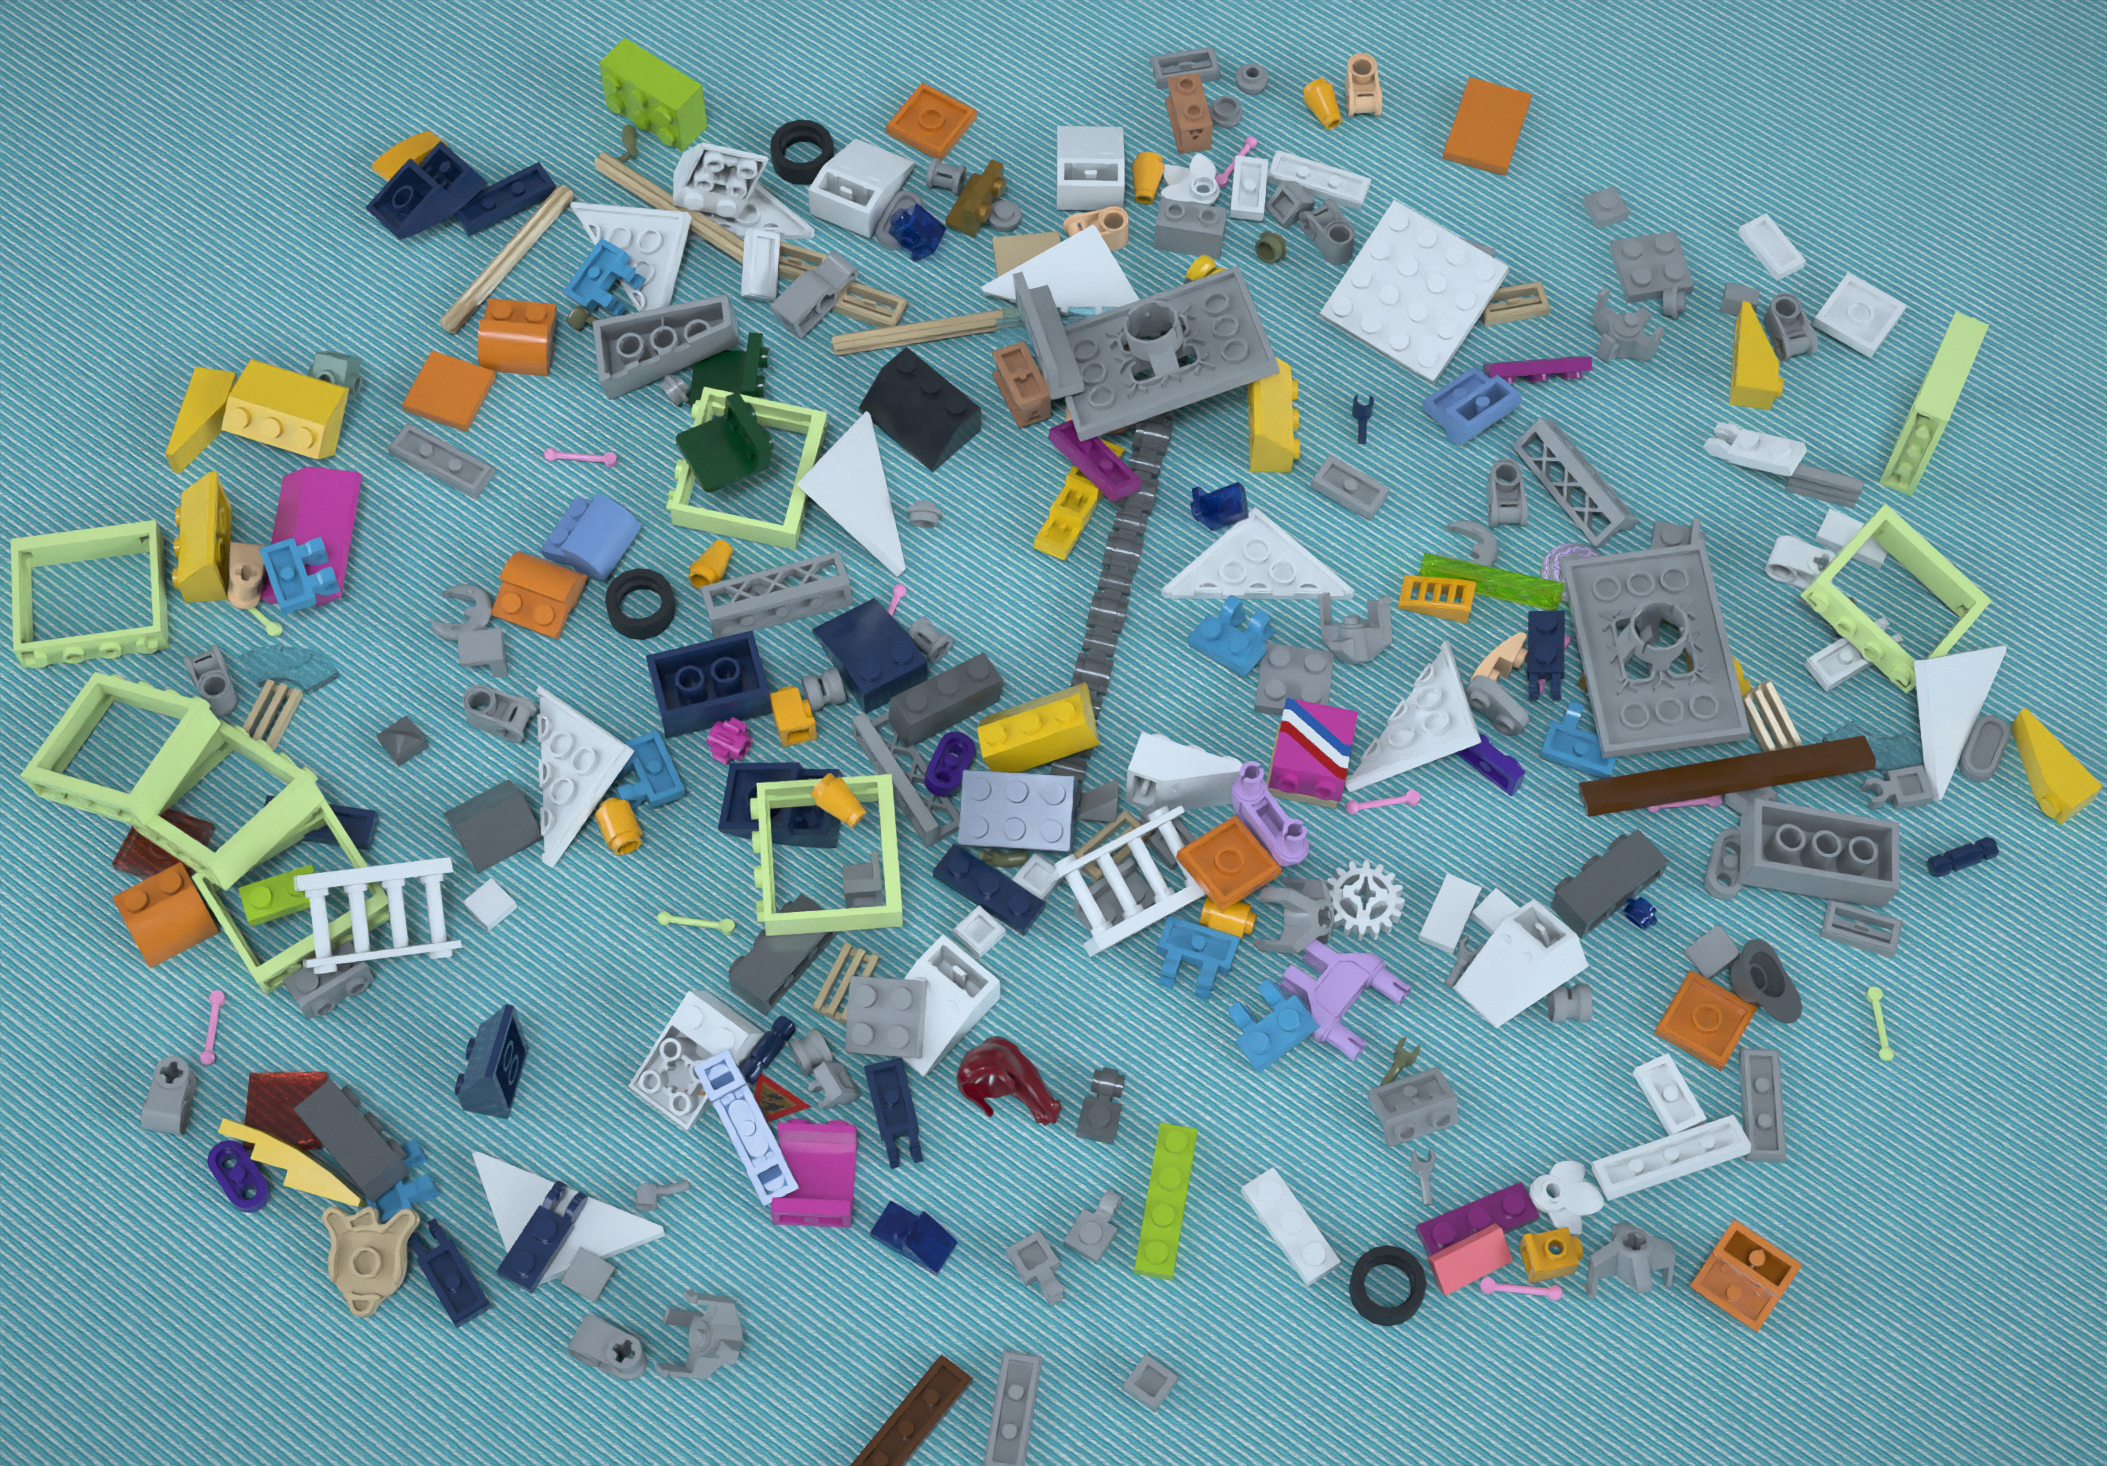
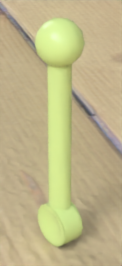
(272, 628)
(726, 926)
(1874, 996)

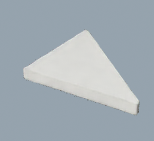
(762, 213)
(649, 237)
(1077, 273)
(855, 494)
(1256, 563)
(1949, 701)
(1422, 728)
(574, 770)
(599, 1228)

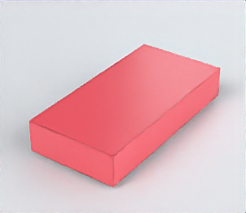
(1470, 1259)

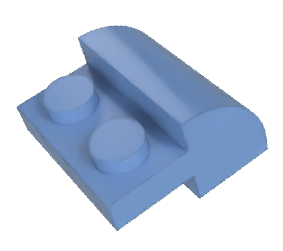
(1471, 404)
(592, 536)

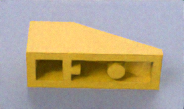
(1753, 364)
(199, 415)
(2054, 774)

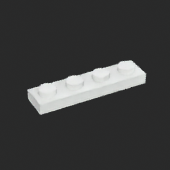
(1671, 1157)

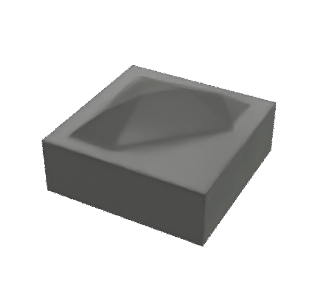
(402, 741)

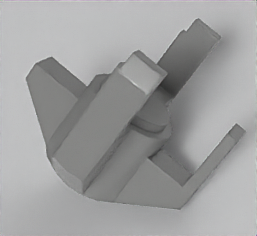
(1624, 332)
(1356, 638)
(1306, 914)
(1631, 1258)
(713, 1336)

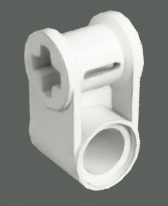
(1796, 561)

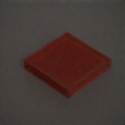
(145, 859)
(272, 1105)

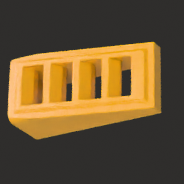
(1447, 610)

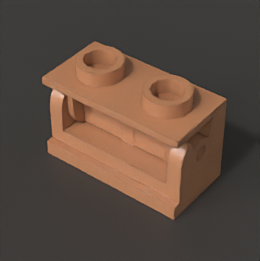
(1189, 113)
(1021, 384)

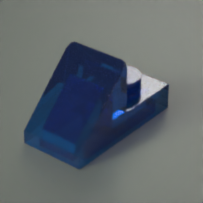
(914, 1237)

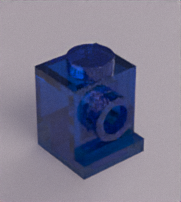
(916, 231)

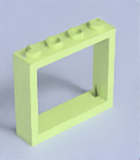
(1934, 403)
(768, 414)
(82, 546)
(1926, 565)
(161, 777)
(797, 794)
(259, 833)
(271, 973)

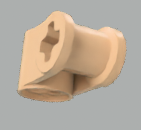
(1362, 86)
(1103, 220)
(246, 575)

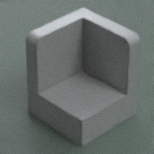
(483, 648)
(863, 884)

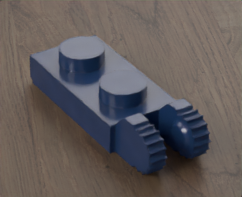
(1546, 651)
(893, 1108)
(541, 1240)
(450, 1277)

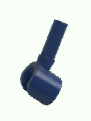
(1362, 414)

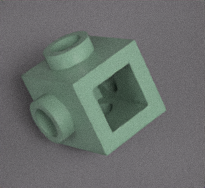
(338, 369)

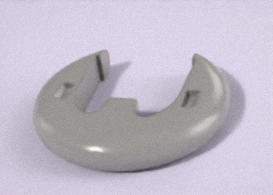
(1486, 552)
(477, 615)

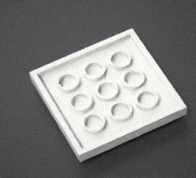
(1414, 292)

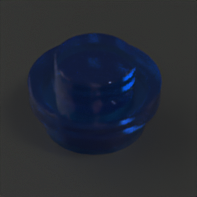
(1640, 913)

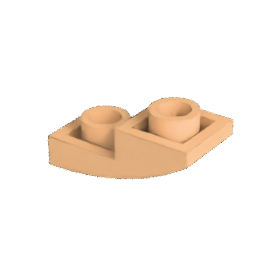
(1504, 658)

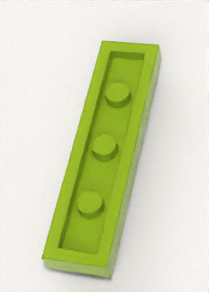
(1165, 1201)

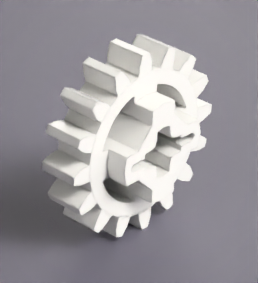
(1379, 896)

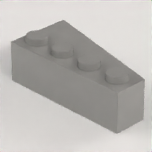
(661, 341)

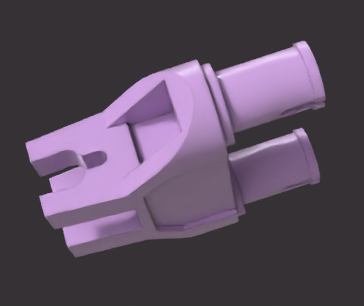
(1265, 819)
(1337, 989)

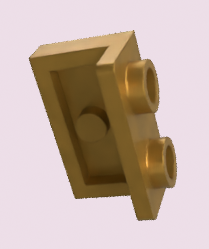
(976, 199)

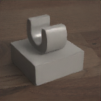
(836, 1084)

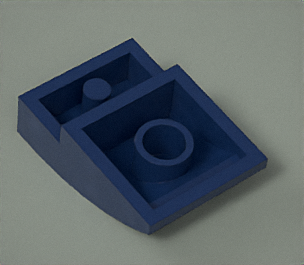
(425, 192)
(789, 825)

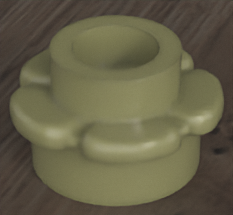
(1270, 247)

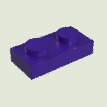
(1494, 765)

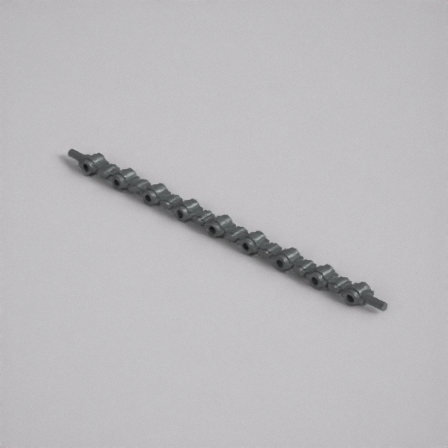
(1121, 556)

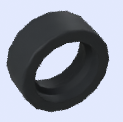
(796, 132)
(635, 580)
(1391, 1256)

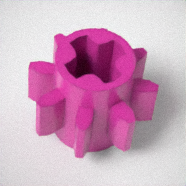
(729, 740)

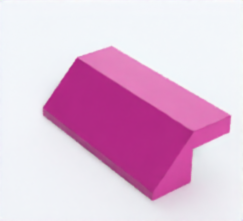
(312, 506)

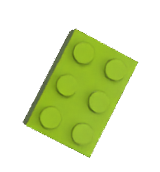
(653, 94)

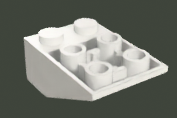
(1090, 167)
(716, 179)
(858, 186)
(1178, 775)
(1521, 964)
(956, 999)
(693, 1035)

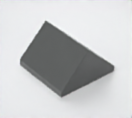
(494, 825)

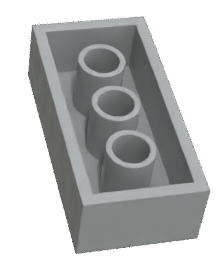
(1819, 853)

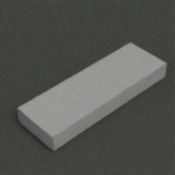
(441, 461)
(1762, 1104)
(1013, 1409)

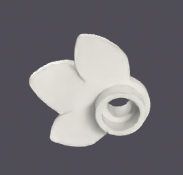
(1187, 183)
(1571, 1196)

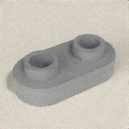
(1497, 705)
(1724, 866)

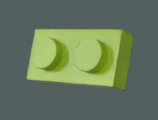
(274, 897)

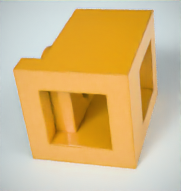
(792, 717)
(1541, 1263)

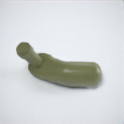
(629, 142)
(1007, 860)

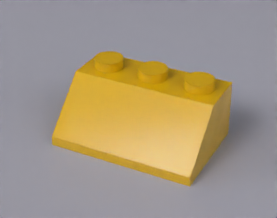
(286, 410)
(1273, 421)
(203, 541)
(1039, 731)

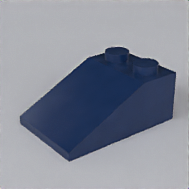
(872, 654)
(493, 1065)

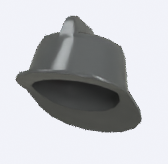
(1764, 982)

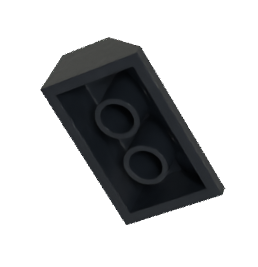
(921, 410)

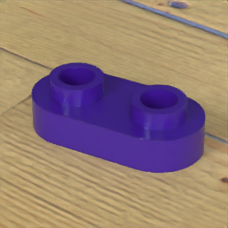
(948, 766)
(240, 1178)

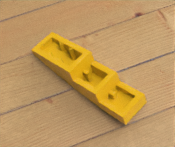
(1071, 512)
(304, 1170)

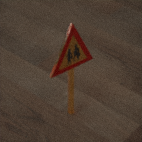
(774, 1099)

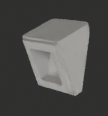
(1288, 202)
(1735, 294)
(1100, 803)
(1712, 953)

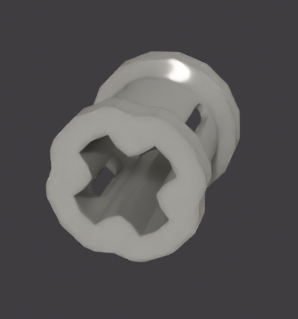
(937, 168)
(930, 639)

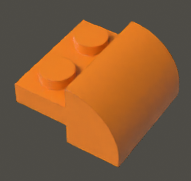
(517, 337)
(537, 594)
(165, 915)
(1745, 1276)

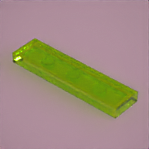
(1496, 582)

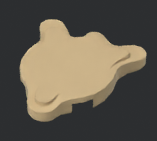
(368, 1256)

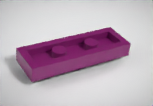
(1539, 369)
(1095, 462)
(1508, 1208)

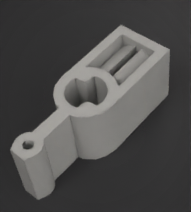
(813, 294)

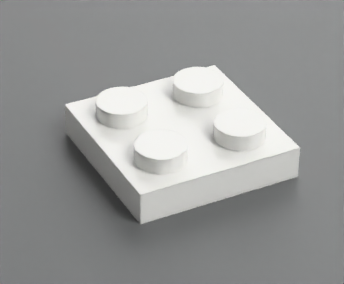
(1859, 315)

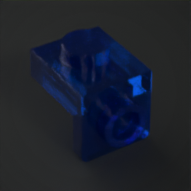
(1220, 506)

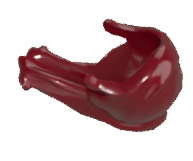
(1001, 1070)

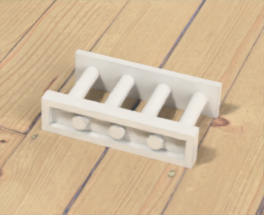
(355, 883)
(1134, 915)

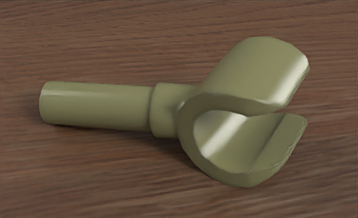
(579, 316)
(1401, 1060)

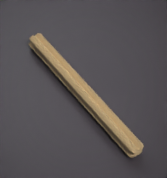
(663, 200)
(506, 259)
(915, 332)

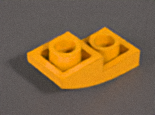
(414, 147)

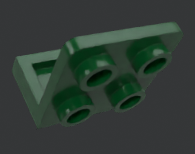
(733, 371)
(727, 446)

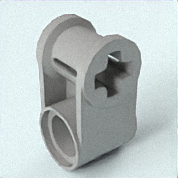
(1329, 232)
(1791, 332)
(1506, 500)
(211, 676)
(503, 717)
(169, 1103)
(602, 1345)

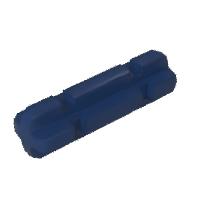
(1963, 857)
(767, 1049)

